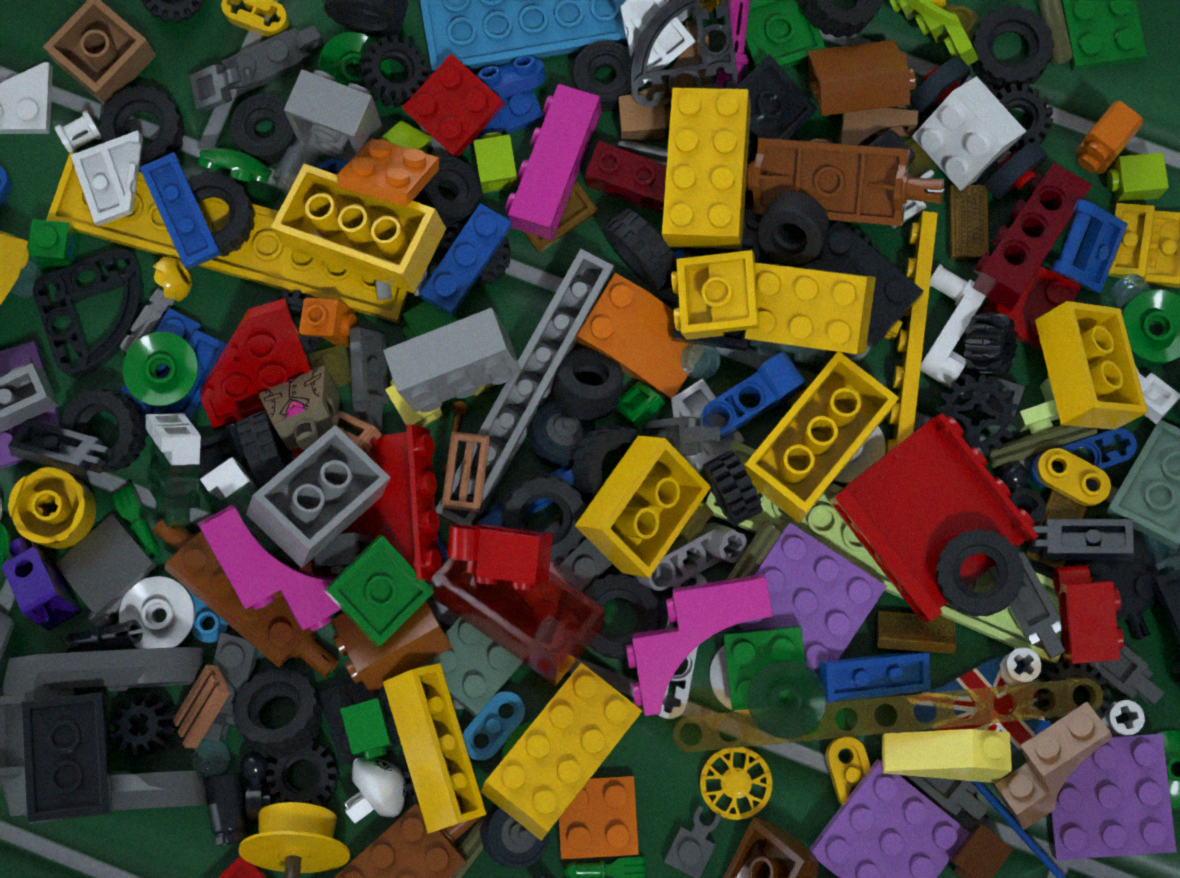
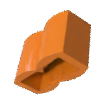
(1108, 138)

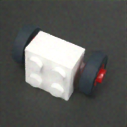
(972, 131)

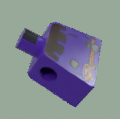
(39, 585)

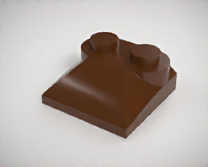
(771, 853)

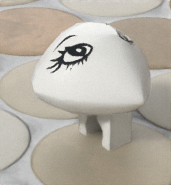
(380, 789)

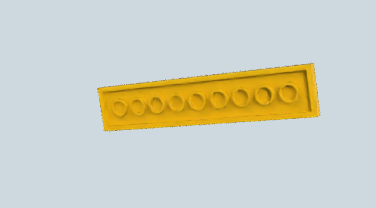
(259, 260)

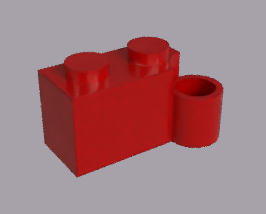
(502, 554)
(1087, 616)

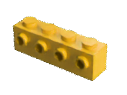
(434, 747)

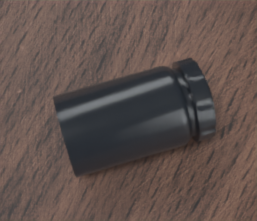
(227, 809)

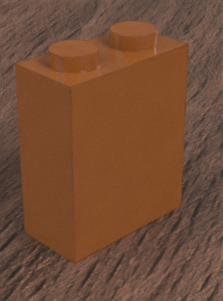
(860, 77)
(407, 648)

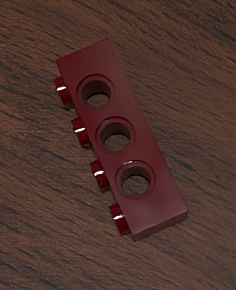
(627, 177)
(1006, 281)

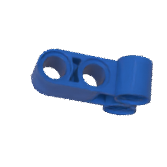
(770, 387)

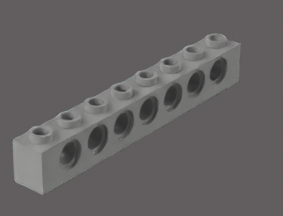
(528, 390)

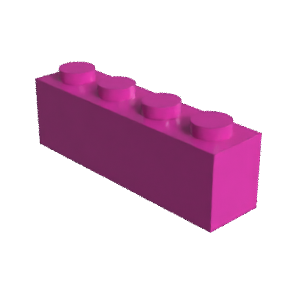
(554, 162)

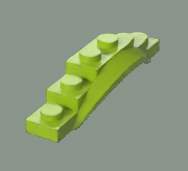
(941, 24)

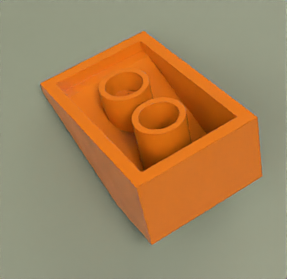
(637, 334)

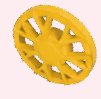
(736, 783)

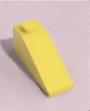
(948, 754)

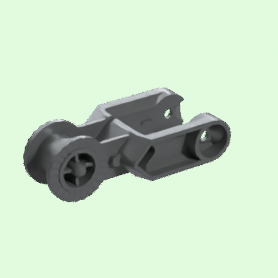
(116, 670)

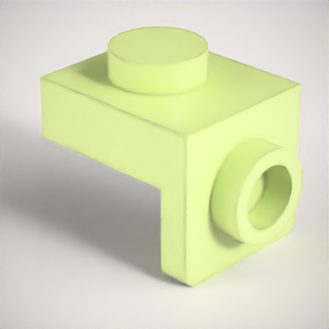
(1040, 416)

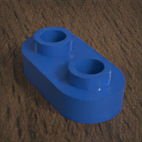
(514, 77)

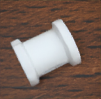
(78, 132)
(1030, 670)
(1129, 727)

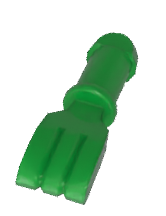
(130, 508)
(619, 868)

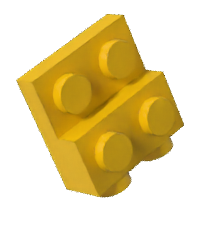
(715, 294)

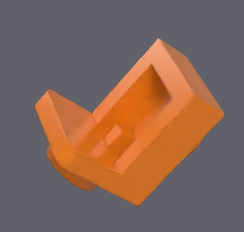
(328, 320)

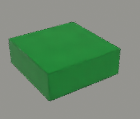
(639, 404)

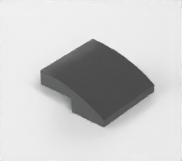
(105, 565)

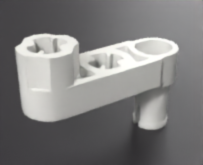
(941, 361)

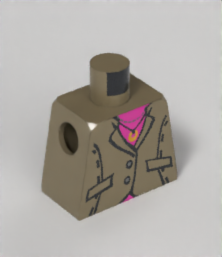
(303, 407)

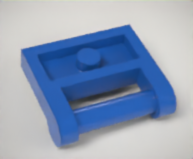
(1097, 249)

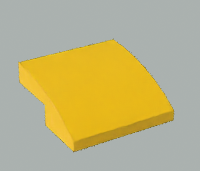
(1148, 245)

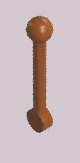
(459, 409)

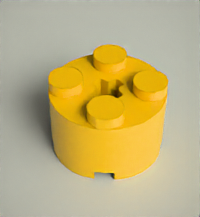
(47, 487)

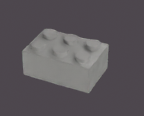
(332, 115)
(452, 361)
(317, 496)

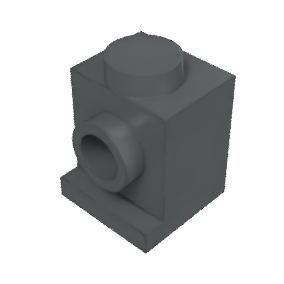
(341, 552)

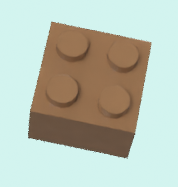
(99, 50)

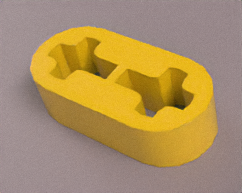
(252, 20)

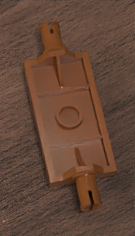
(846, 179)
(267, 629)
(410, 851)

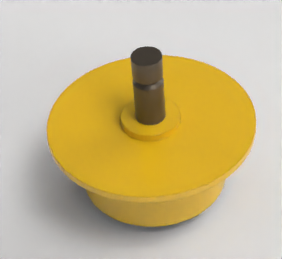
(295, 840)

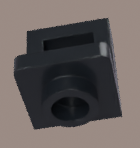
(220, 448)

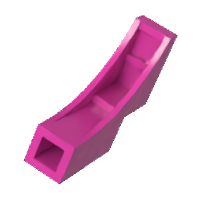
(259, 575)
(700, 614)

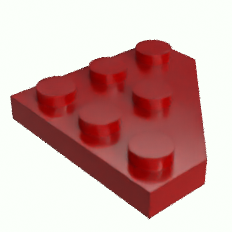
(257, 357)

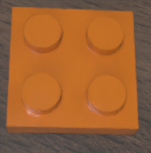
(388, 172)
(601, 820)

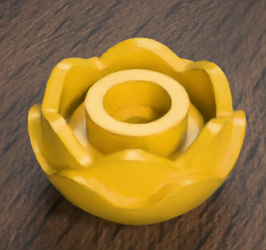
(173, 278)

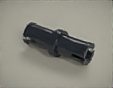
(105, 637)

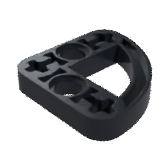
(708, 60)
(71, 293)

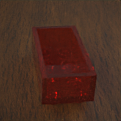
(538, 626)

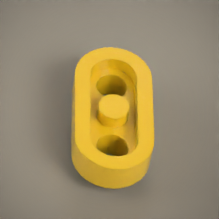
(1073, 478)
(847, 774)

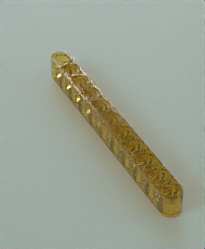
(905, 720)

